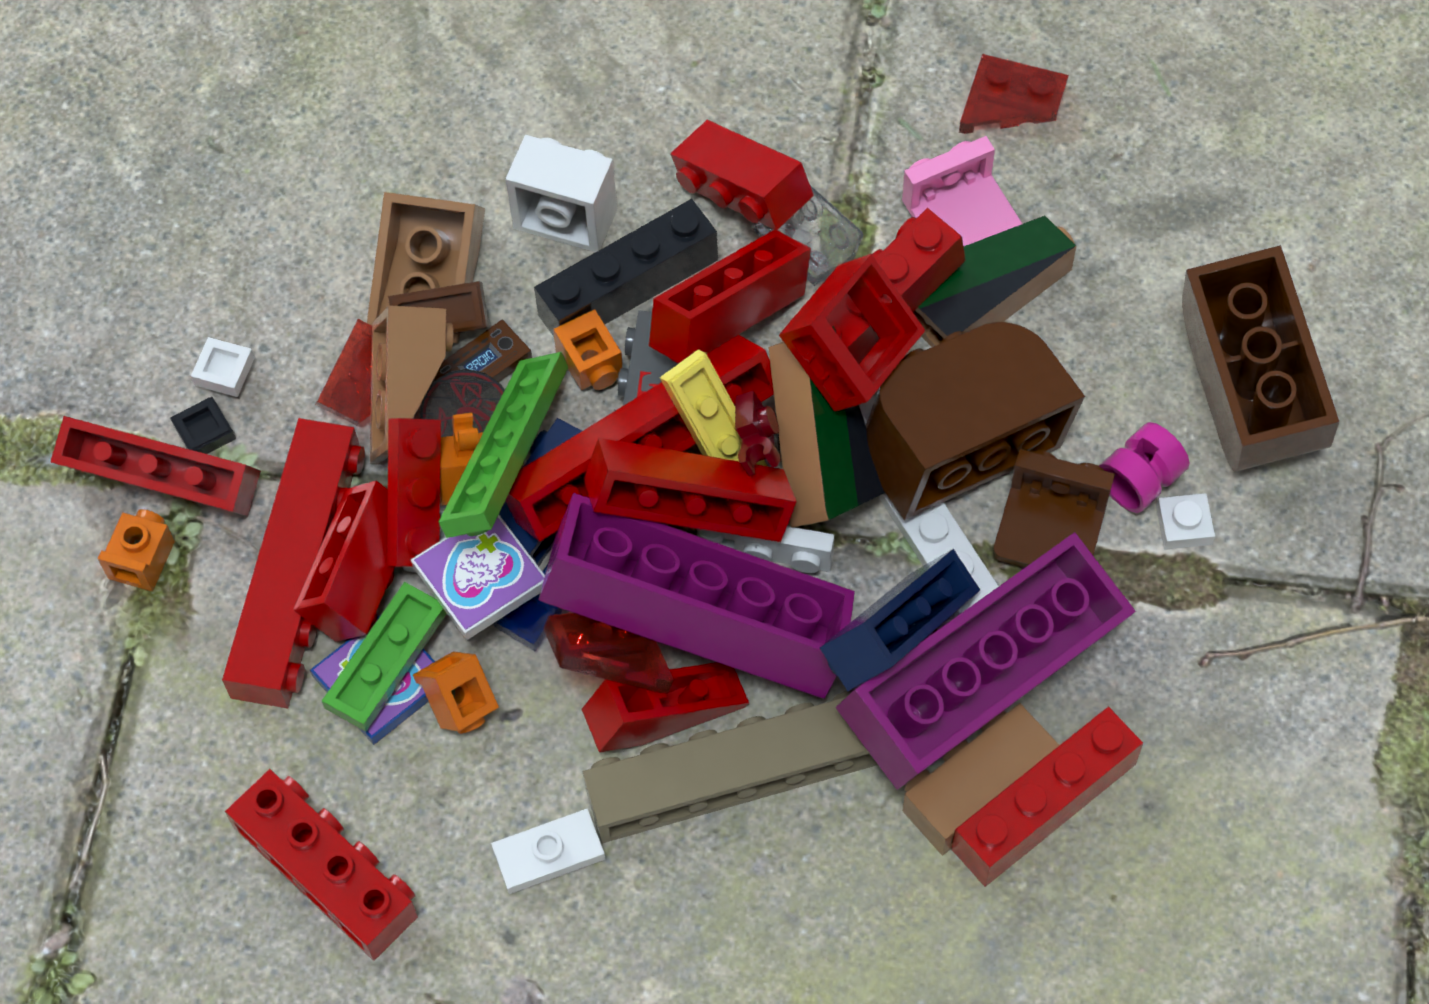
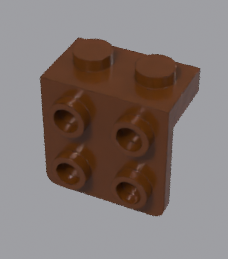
(1049, 504)

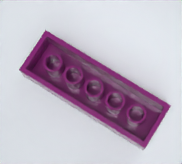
(696, 596)
(984, 660)

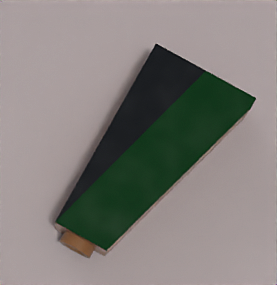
(997, 278)
(820, 448)

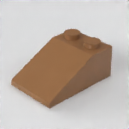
(423, 247)
(405, 359)

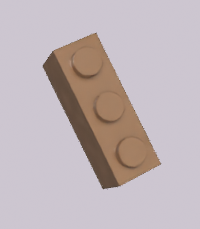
(975, 774)

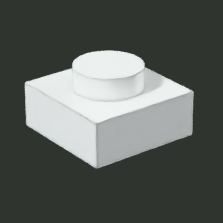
(222, 367)
(1185, 521)

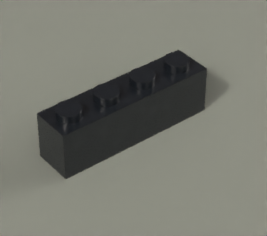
(630, 268)

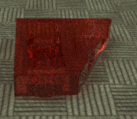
(1012, 95)
(349, 383)
(607, 652)

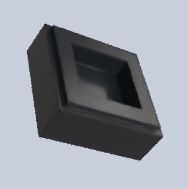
(203, 427)

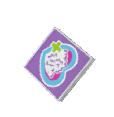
(479, 576)

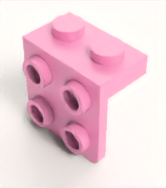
(960, 191)

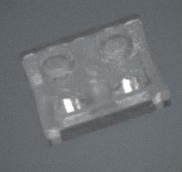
(825, 231)

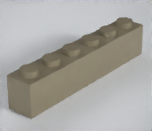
(722, 769)

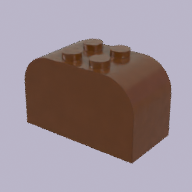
(1257, 359)
(965, 411)

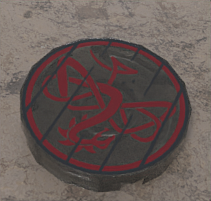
(459, 394)

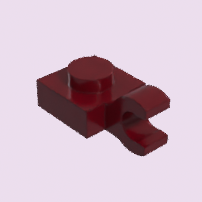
(757, 430)

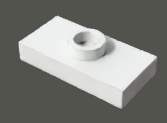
(548, 851)

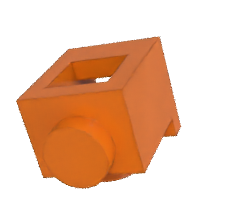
(589, 351)
(139, 562)
(472, 691)

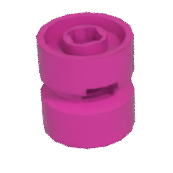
(1144, 466)

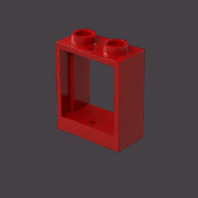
(825, 355)

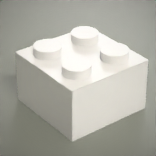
(562, 193)

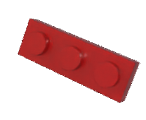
(412, 488)

